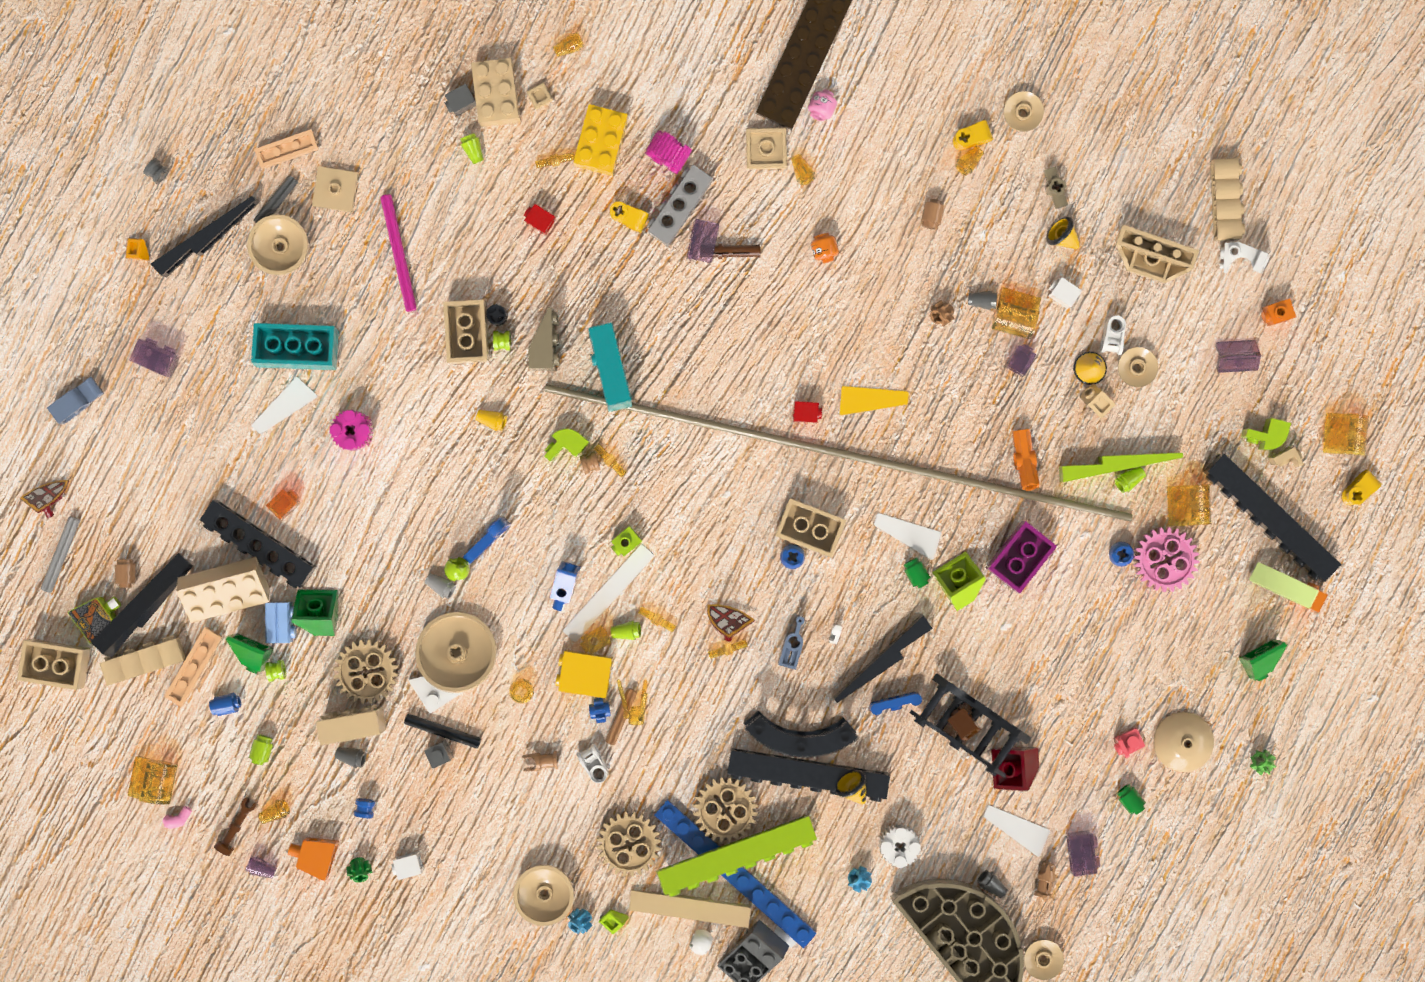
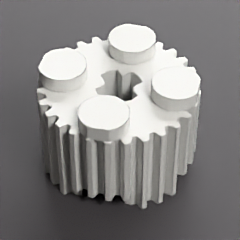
(901, 856)

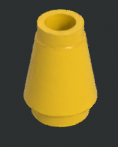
(492, 419)

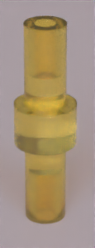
(555, 160)
(610, 460)
(657, 619)
(727, 649)

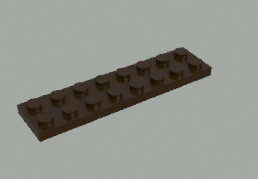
(802, 61)

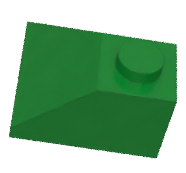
(316, 611)
(250, 652)
(1263, 659)

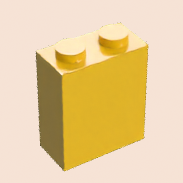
(584, 673)

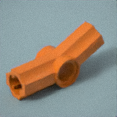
(1025, 459)

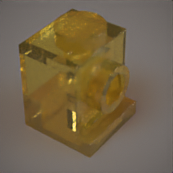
(599, 633)

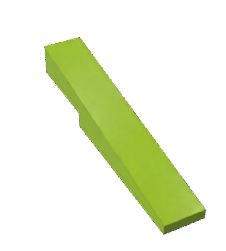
(1112, 464)

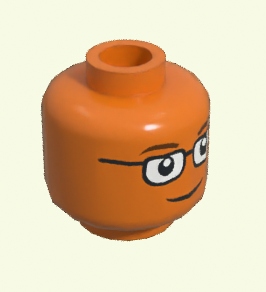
(824, 247)

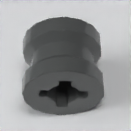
(156, 171)

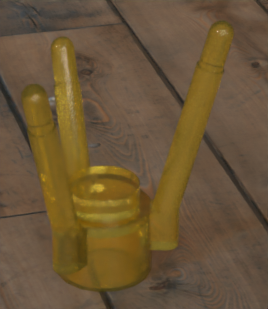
(637, 713)

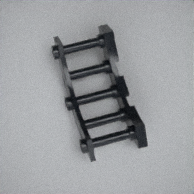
(978, 710)
(800, 743)

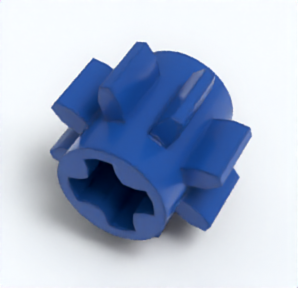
(599, 710)

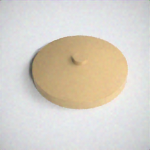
(456, 652)

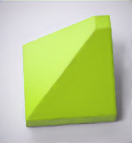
(613, 921)

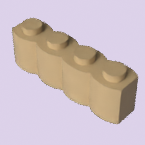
(1226, 199)
(143, 661)

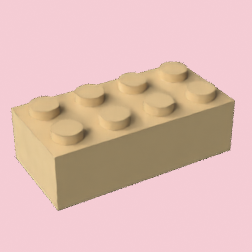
(223, 589)

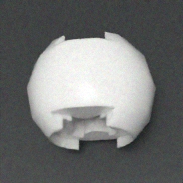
(701, 942)

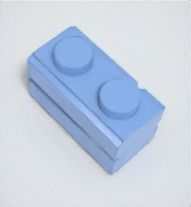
(278, 622)

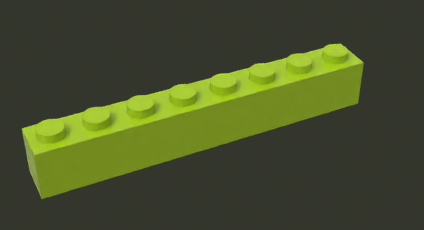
(736, 855)

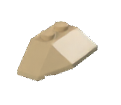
(1153, 255)

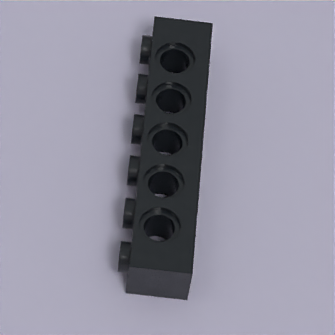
(218, 510)

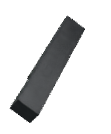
(204, 239)
(141, 607)
(886, 658)

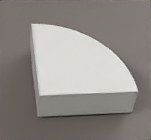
(835, 634)

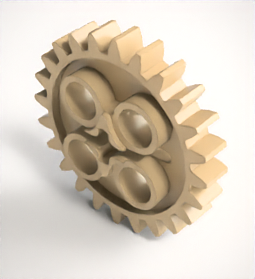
(369, 689)
(711, 820)
(636, 860)

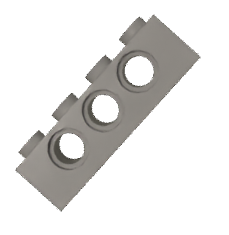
(693, 176)

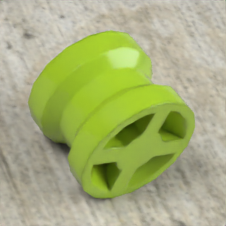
(502, 340)
(275, 670)

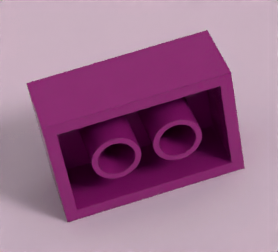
(1021, 557)

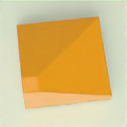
(137, 249)

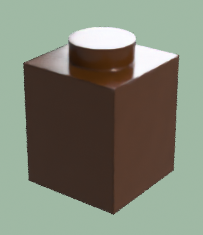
(964, 724)

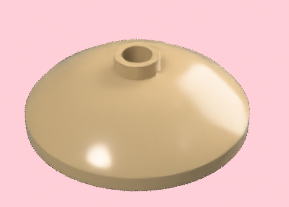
(264, 243)
(1170, 740)
(536, 907)

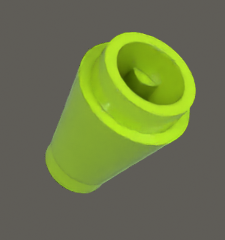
(472, 148)
(1128, 480)
(629, 630)

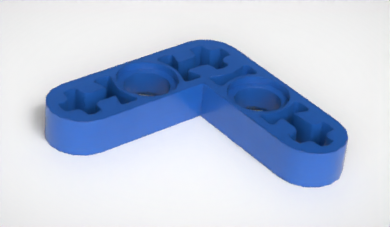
(493, 534)

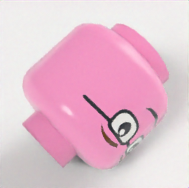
(822, 105)

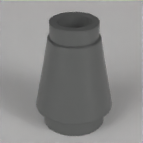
(984, 300)
(351, 756)
(991, 883)

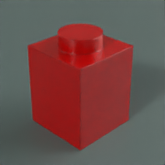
(539, 219)
(806, 412)

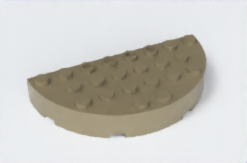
(963, 929)

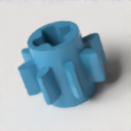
(859, 879)
(580, 921)

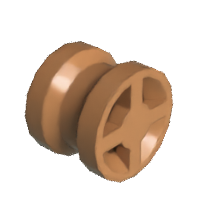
(590, 463)

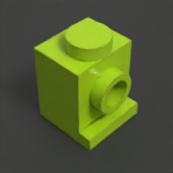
(631, 536)

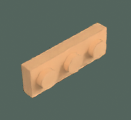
(286, 149)

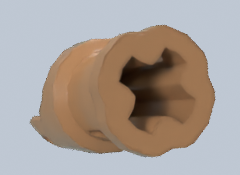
(542, 761)
(1046, 879)

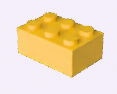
(601, 140)

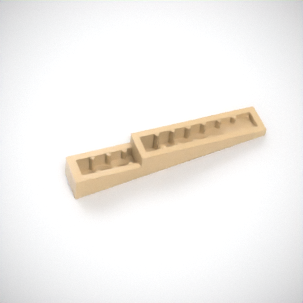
(690, 908)

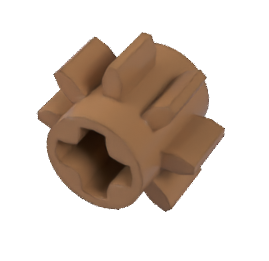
(942, 313)

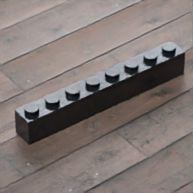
(1272, 518)
(801, 773)

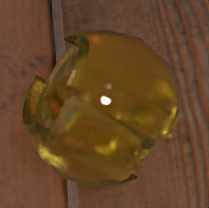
(525, 685)

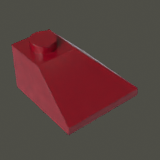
(1020, 766)

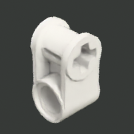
(1113, 337)
(593, 762)

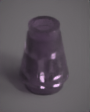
(259, 867)

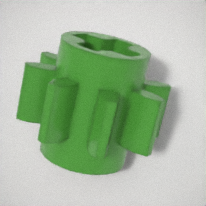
(1263, 762)

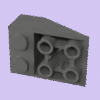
(754, 954)

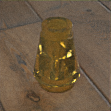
(568, 45)
(968, 162)
(802, 170)
(276, 811)

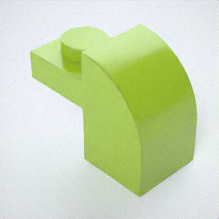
(1273, 435)
(567, 438)

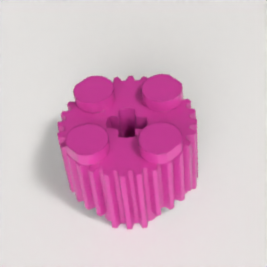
(667, 151)
(340, 430)

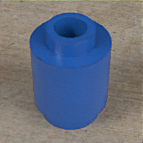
(225, 704)

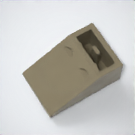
(542, 349)

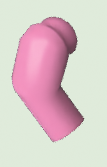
(176, 821)

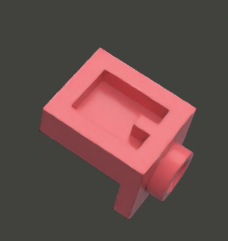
(1128, 742)

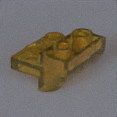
(1016, 313)
(1346, 434)
(1189, 505)
(152, 780)

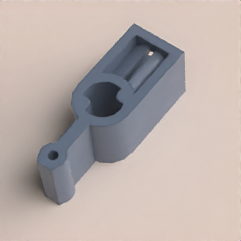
(75, 401)
(787, 648)

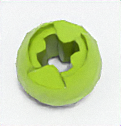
(456, 569)

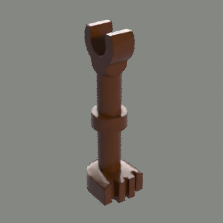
(223, 846)

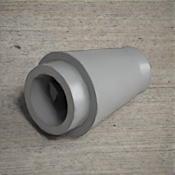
(442, 586)

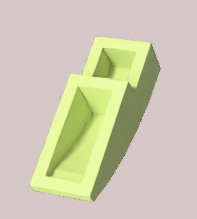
(1283, 585)

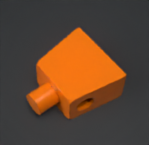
(315, 856)

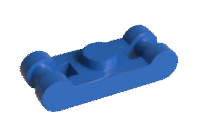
(895, 702)

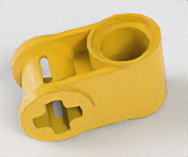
(975, 134)
(632, 217)
(1363, 486)

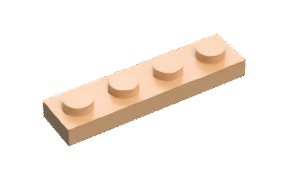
(193, 666)

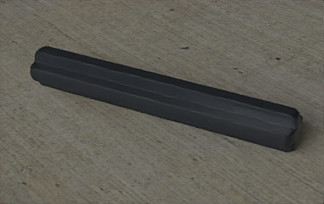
(443, 731)

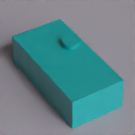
(294, 346)
(610, 367)

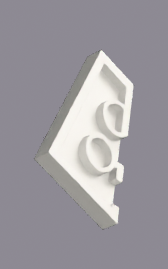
(429, 695)

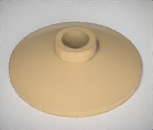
(1030, 104)
(1147, 363)
(1050, 966)

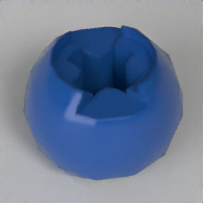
(1123, 561)
(791, 564)

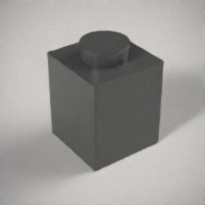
(460, 100)
(438, 754)

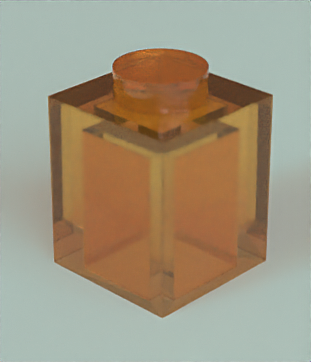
(284, 503)

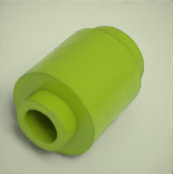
(261, 749)

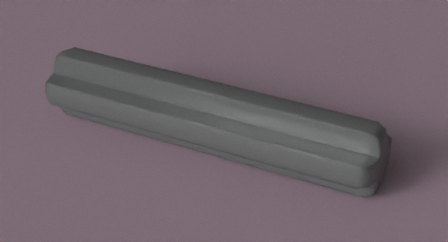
(277, 198)

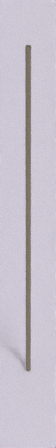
(847, 455)

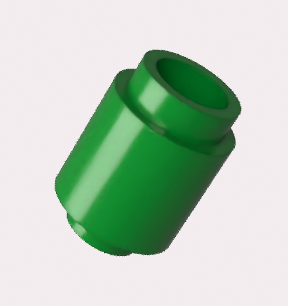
(916, 573)
(1131, 799)

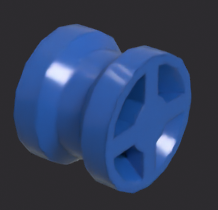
(364, 808)

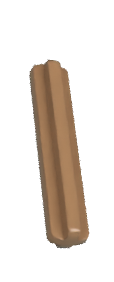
(619, 718)

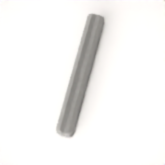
(60, 554)

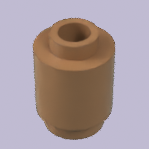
(932, 214)
(125, 573)

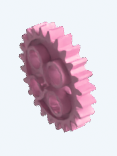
(1173, 576)

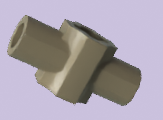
(1052, 178)

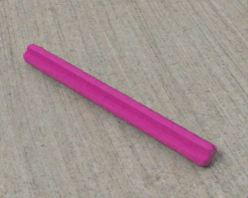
(398, 253)

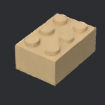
(495, 92)
(466, 331)
(810, 528)
(53, 664)
(351, 724)

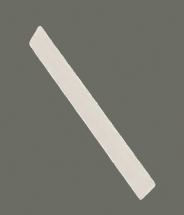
(608, 593)

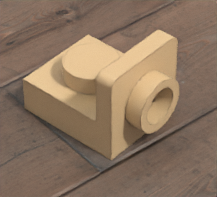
(1097, 400)
(1282, 457)

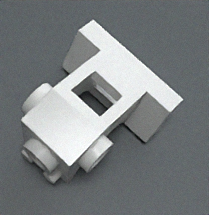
(1257, 258)

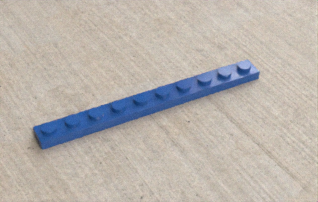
(742, 880)

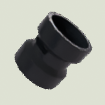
(497, 315)

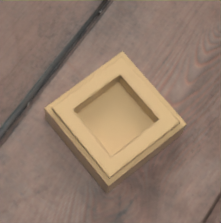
(539, 96)

